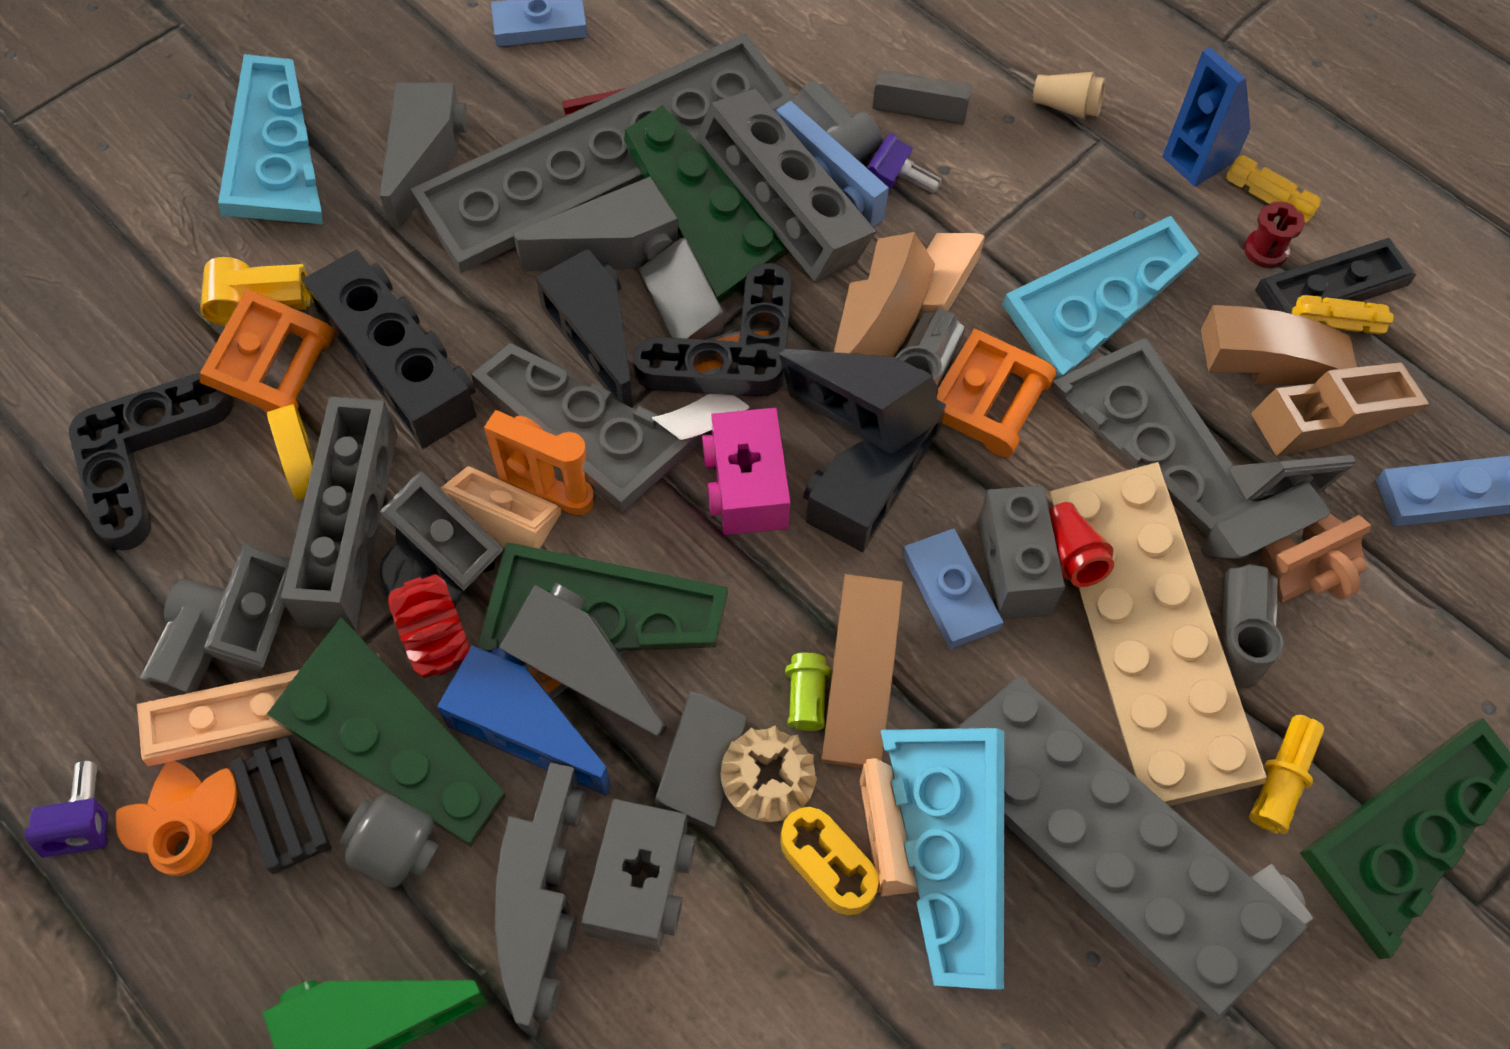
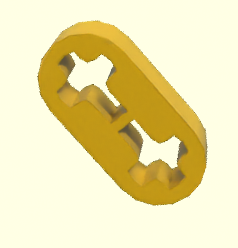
(292, 448)
(818, 870)

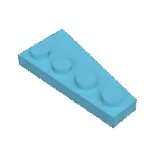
(268, 151)
(1092, 298)
(955, 836)

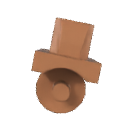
(1324, 561)

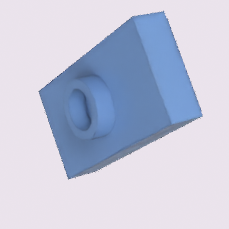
(537, 21)
(952, 588)

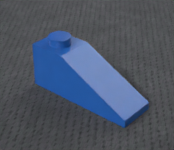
(1210, 121)
(508, 709)

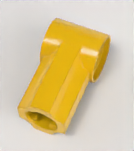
(228, 278)

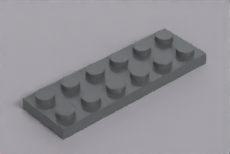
(1134, 855)

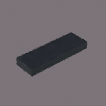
(1345, 276)

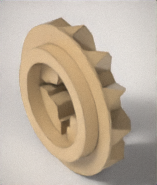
(775, 799)

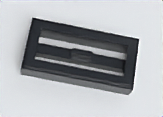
(263, 761)

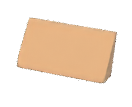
(954, 260)
(502, 508)
(886, 830)

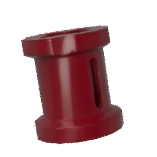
(1275, 235)

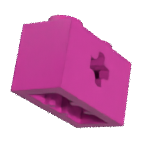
(752, 444)

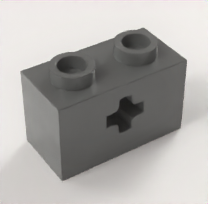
(1020, 552)
(631, 839)

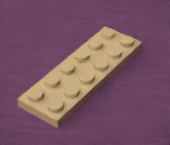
(1161, 645)

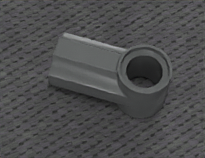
(855, 133)
(934, 343)
(1250, 623)
(179, 656)

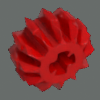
(429, 626)

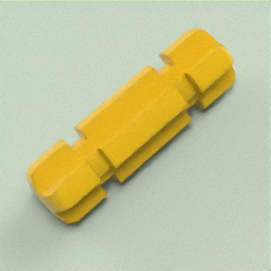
(1271, 186)
(1345, 314)

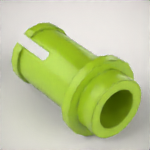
(807, 691)

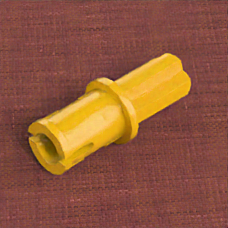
(1287, 776)

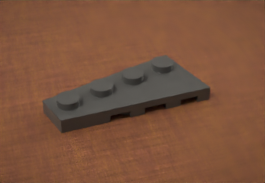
(1150, 420)
(622, 444)

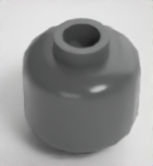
(388, 840)

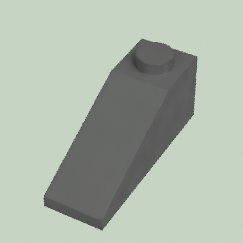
(419, 143)
(618, 229)
(575, 650)

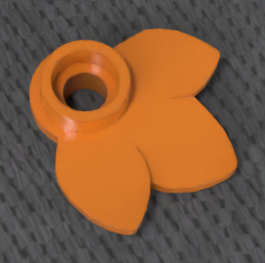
(176, 810)

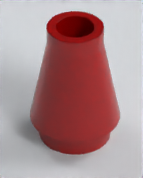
(1081, 550)

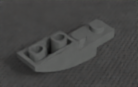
(529, 917)

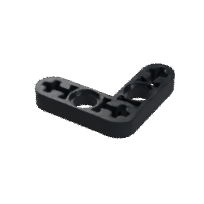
(749, 352)
(117, 449)

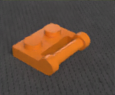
(251, 346)
(976, 383)
(526, 460)

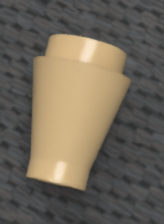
(1071, 93)

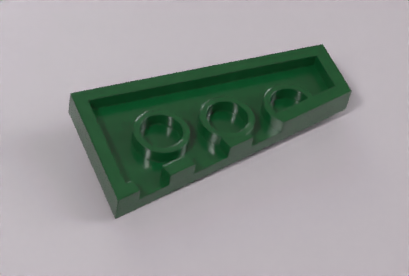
(710, 209)
(629, 604)
(378, 729)
(1406, 836)

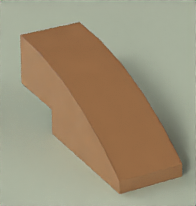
(887, 304)
(1273, 345)
(1337, 407)
(861, 670)

